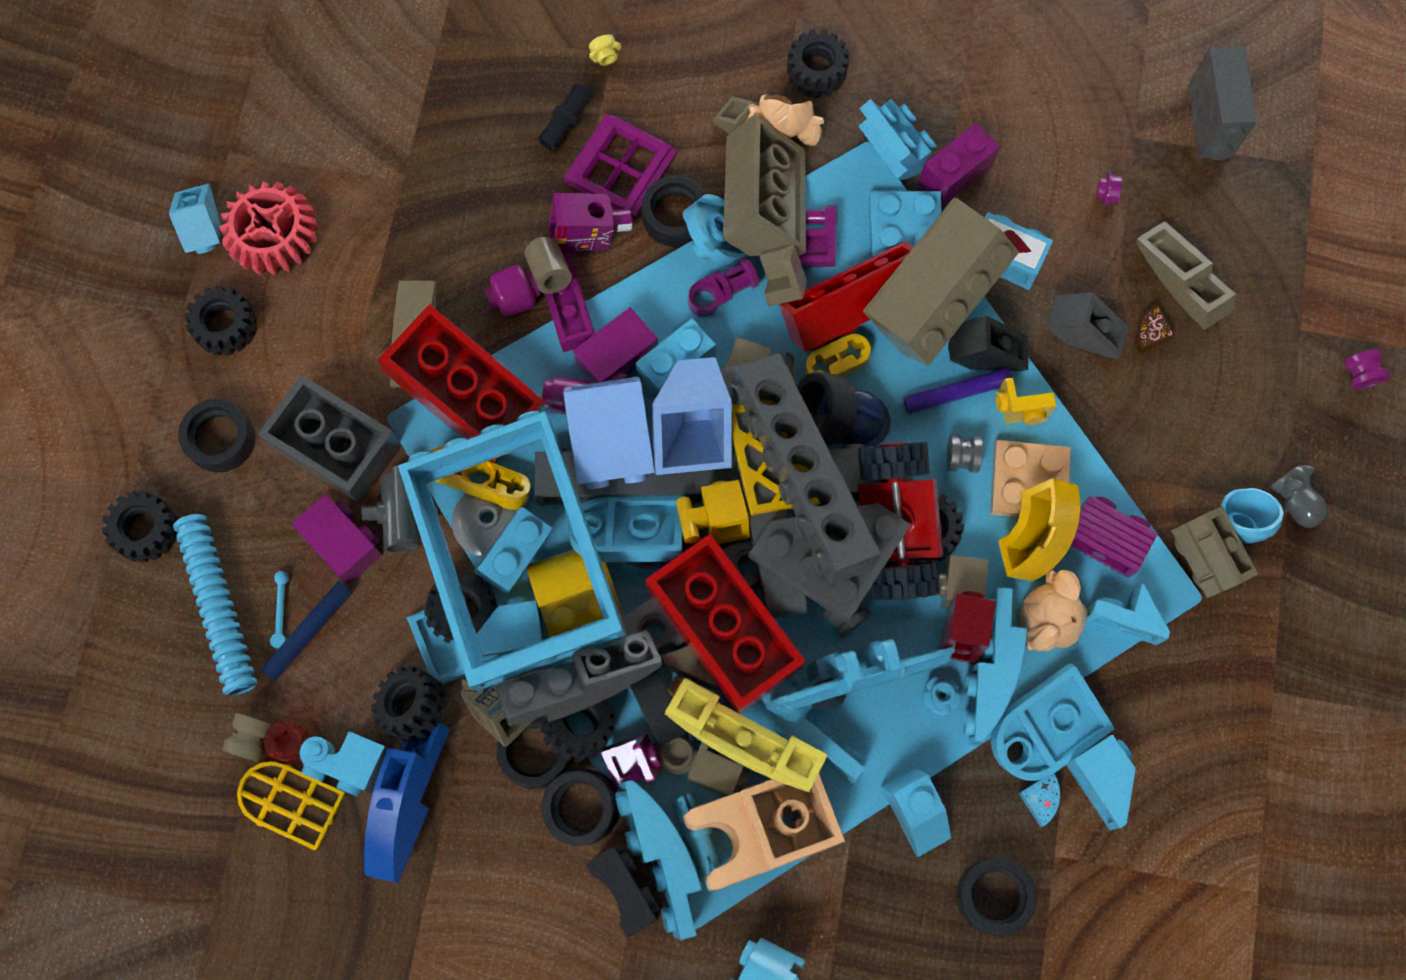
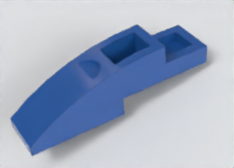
(395, 805)

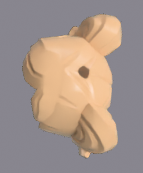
(789, 118)
(1053, 613)

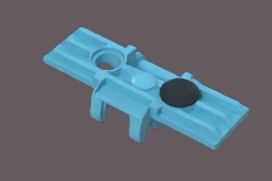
(839, 675)

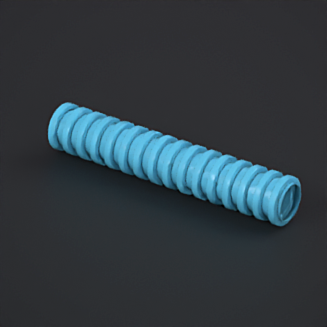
(215, 604)

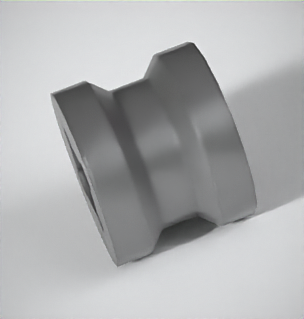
(964, 453)

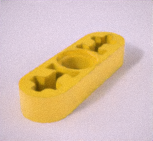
(486, 491)

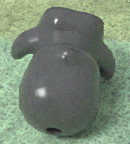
(1300, 500)

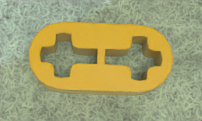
(838, 349)

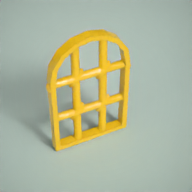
(295, 816)

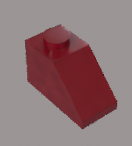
(968, 626)

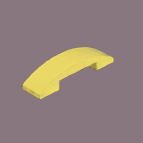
(744, 740)

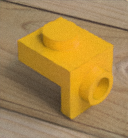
(1027, 409)

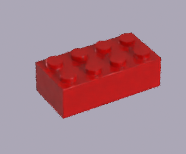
(456, 377)
(724, 624)

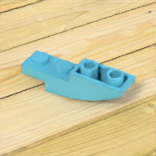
(995, 681)
(841, 759)
(657, 839)

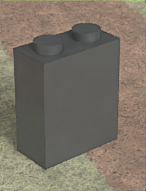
(1222, 102)

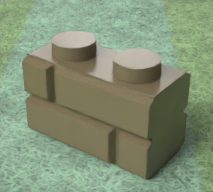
(1214, 552)

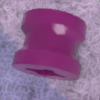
(1366, 369)

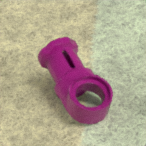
(723, 286)

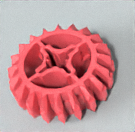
(260, 246)

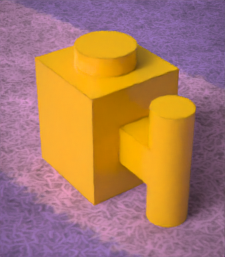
(721, 512)

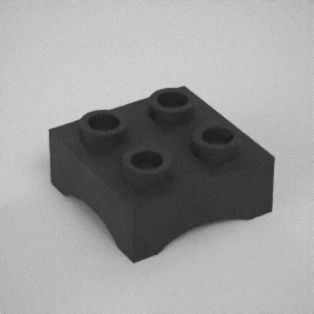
(618, 874)

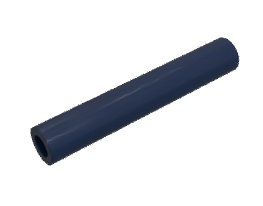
(306, 631)

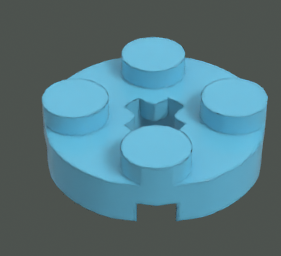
(705, 226)

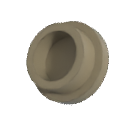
(678, 756)

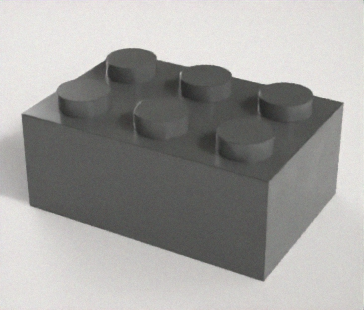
(329, 439)

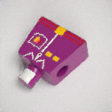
(585, 221)

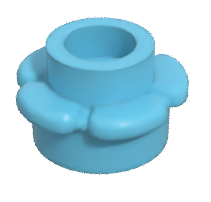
(934, 702)

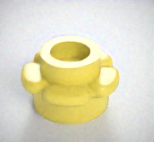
(604, 49)

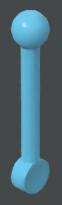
(278, 638)

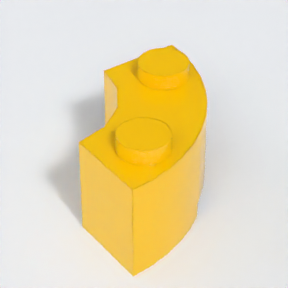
(1043, 529)

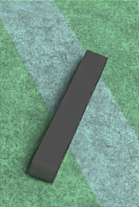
(777, 595)

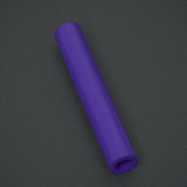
(955, 390)

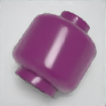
(512, 290)

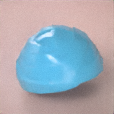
(1253, 514)

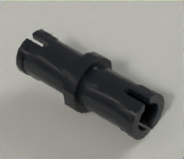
(565, 117)

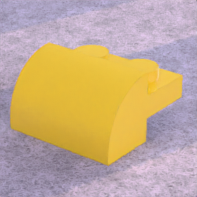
(566, 592)

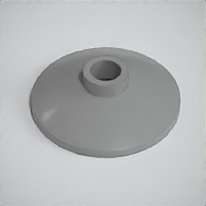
(470, 531)

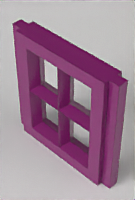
(595, 150)

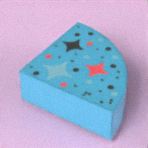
(1042, 799)

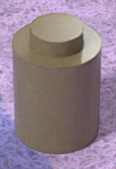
(547, 265)

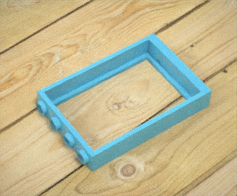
(463, 454)

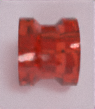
(291, 744)

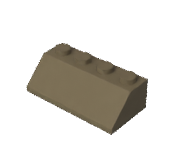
(764, 189)
(940, 282)

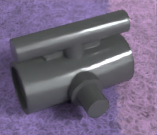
(394, 514)

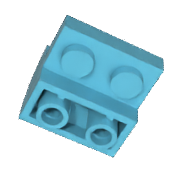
(896, 138)

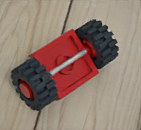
(915, 503)

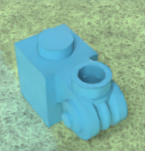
(354, 765)

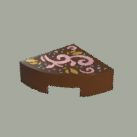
(1153, 329)

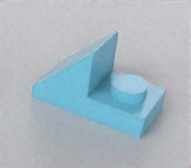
(1138, 621)

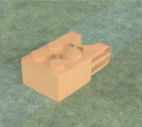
(758, 833)

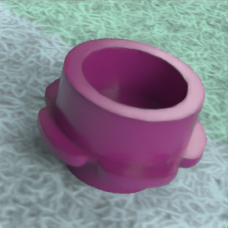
(1109, 189)

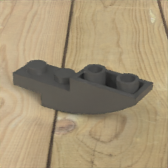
(574, 686)

